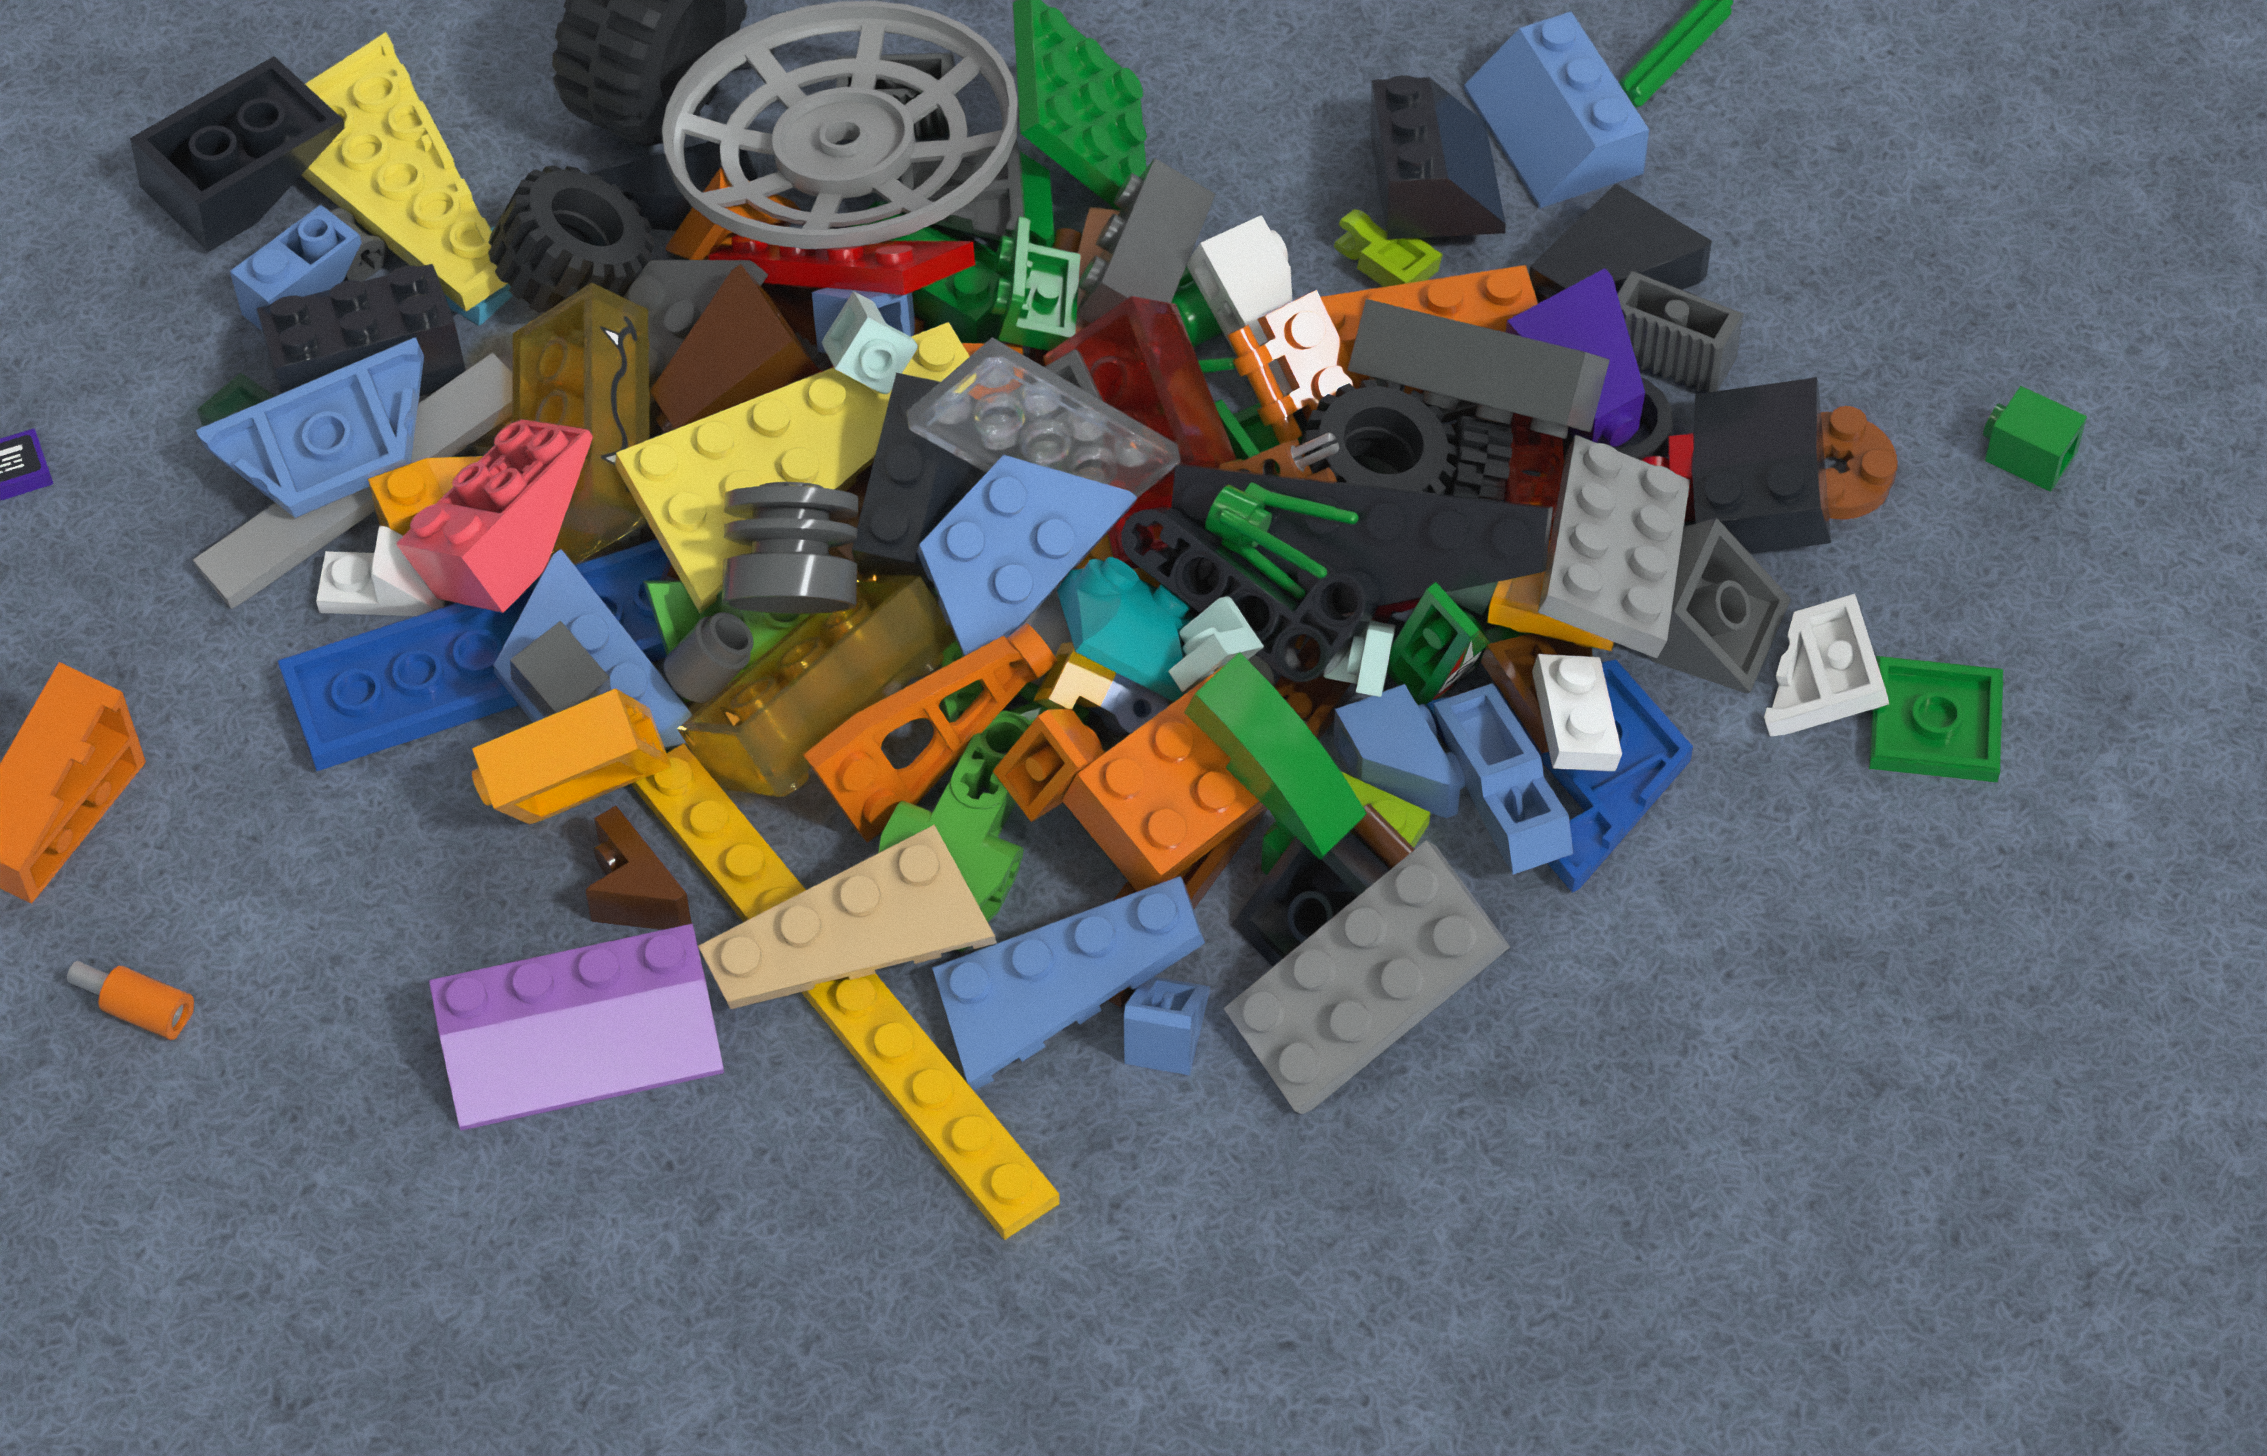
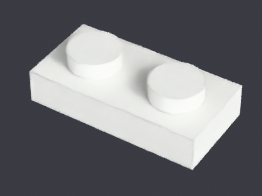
(1576, 712)

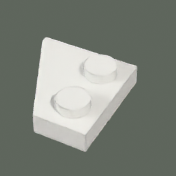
(1826, 669)

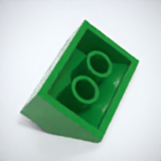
(961, 297)

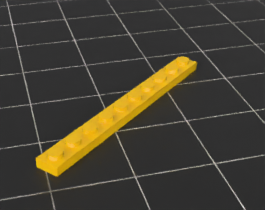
(858, 1010)

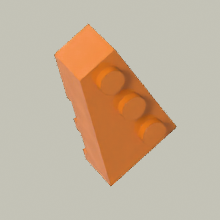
(62, 776)

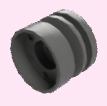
(790, 541)

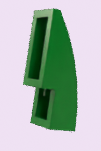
(1276, 755)

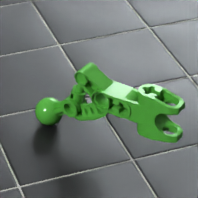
(964, 815)

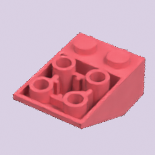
(499, 517)

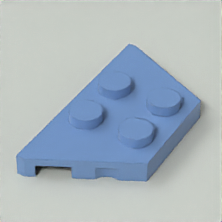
(326, 433)
(1014, 545)
(569, 598)

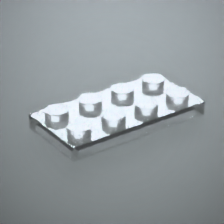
(1021, 410)

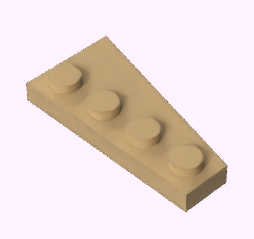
(867, 918)

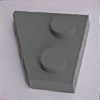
(992, 210)

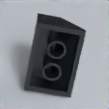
(1432, 162)
(908, 489)
(1305, 894)

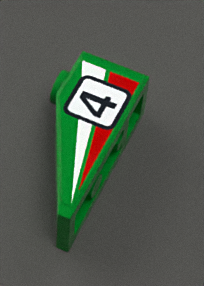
(1436, 647)

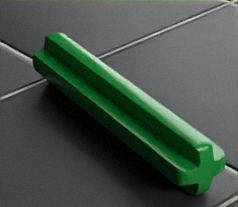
(1674, 49)

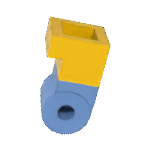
(1118, 700)

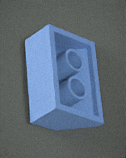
(1559, 112)

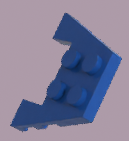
(1615, 800)

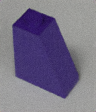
(1592, 321)

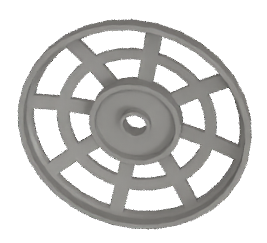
(814, 125)

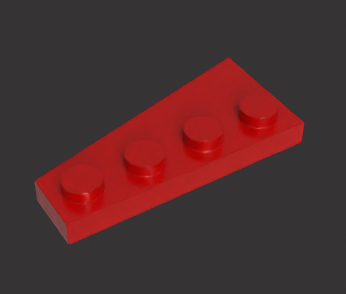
(877, 267)

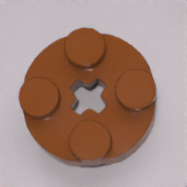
(1869, 464)

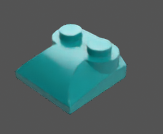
(1125, 623)

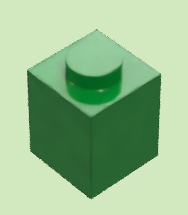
(2033, 437)

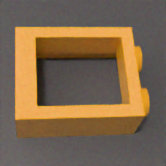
(569, 758)

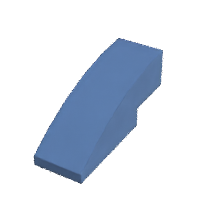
(1505, 779)

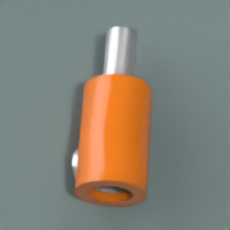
(136, 998)

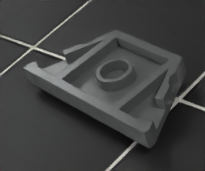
(675, 299)

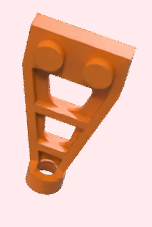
(852, 758)

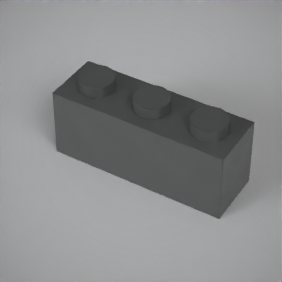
(1147, 240)

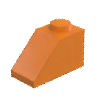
(1047, 760)

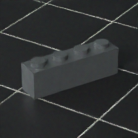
(1479, 366)

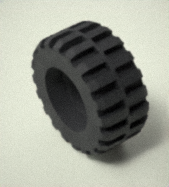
(627, 56)

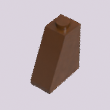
(730, 355)

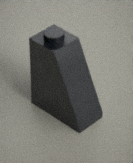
(1622, 237)

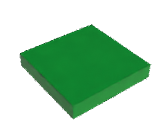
(1938, 720)

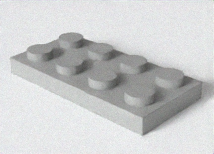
(1615, 546)
(1366, 977)

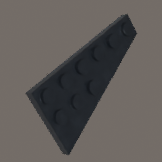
(1399, 539)

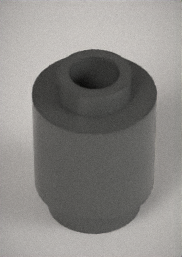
(709, 657)

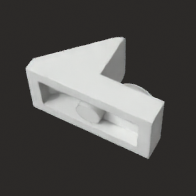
(374, 582)

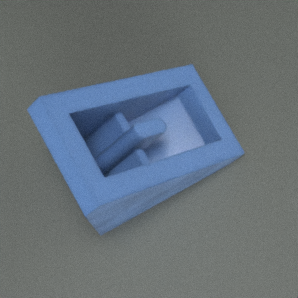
(1164, 1024)

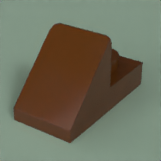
(636, 883)

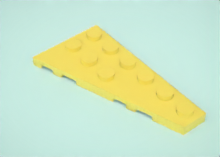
(399, 174)
(804, 432)

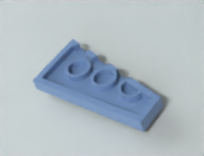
(1039, 982)

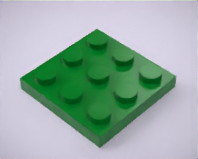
(1077, 101)

